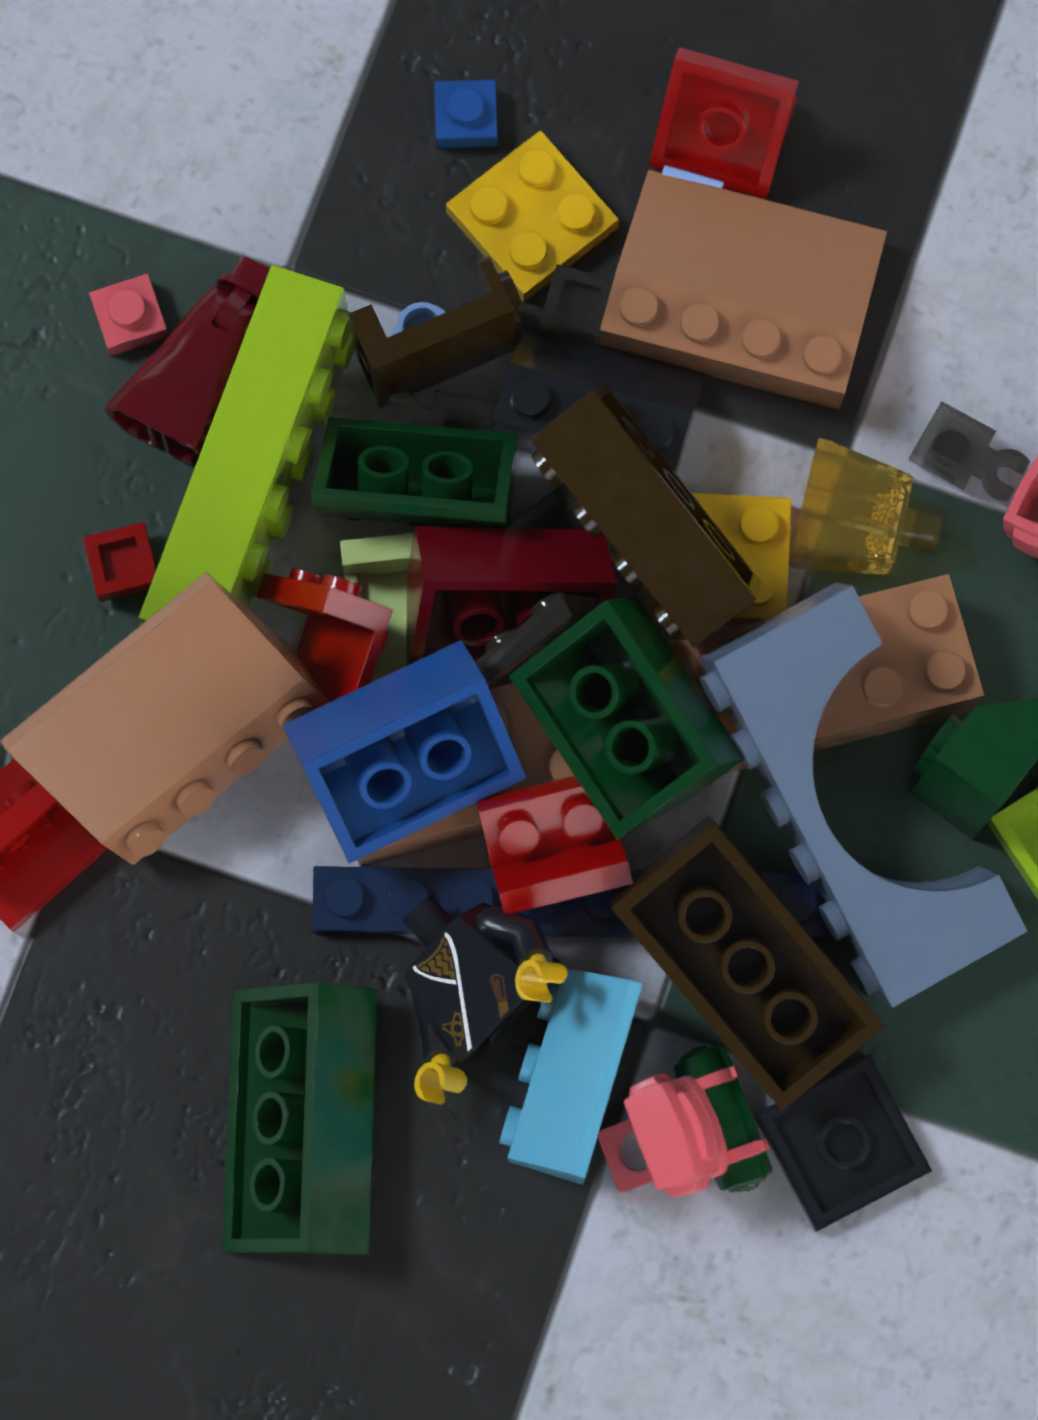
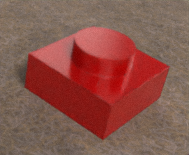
(120, 561)

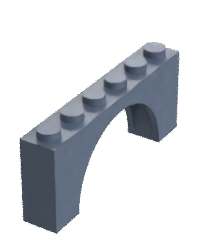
(775, 693)

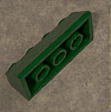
(300, 1120)

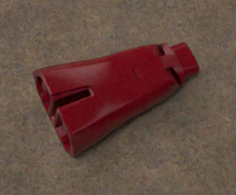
(185, 378)

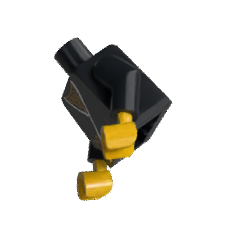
(472, 984)

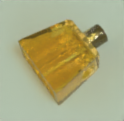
(857, 515)

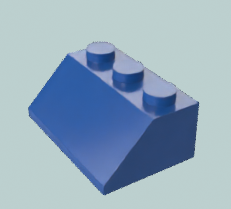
(405, 751)

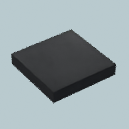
(843, 1143)

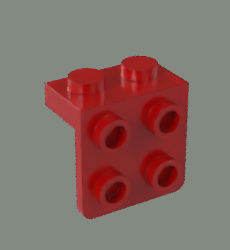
(341, 628)

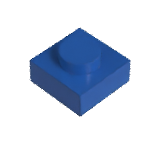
(465, 114)

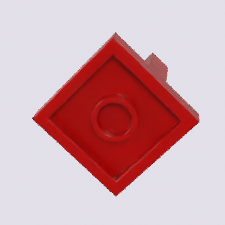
(724, 121)
(39, 846)
(549, 846)

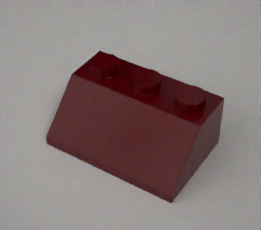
(488, 579)

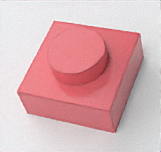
(129, 314)

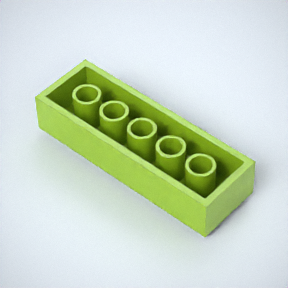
(258, 440)

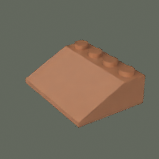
(743, 289)
(166, 720)

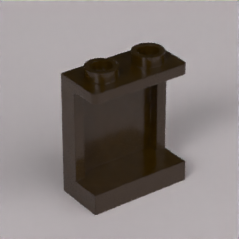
(441, 344)

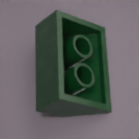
(415, 474)
(626, 715)
(978, 762)

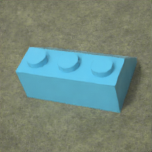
(570, 1074)

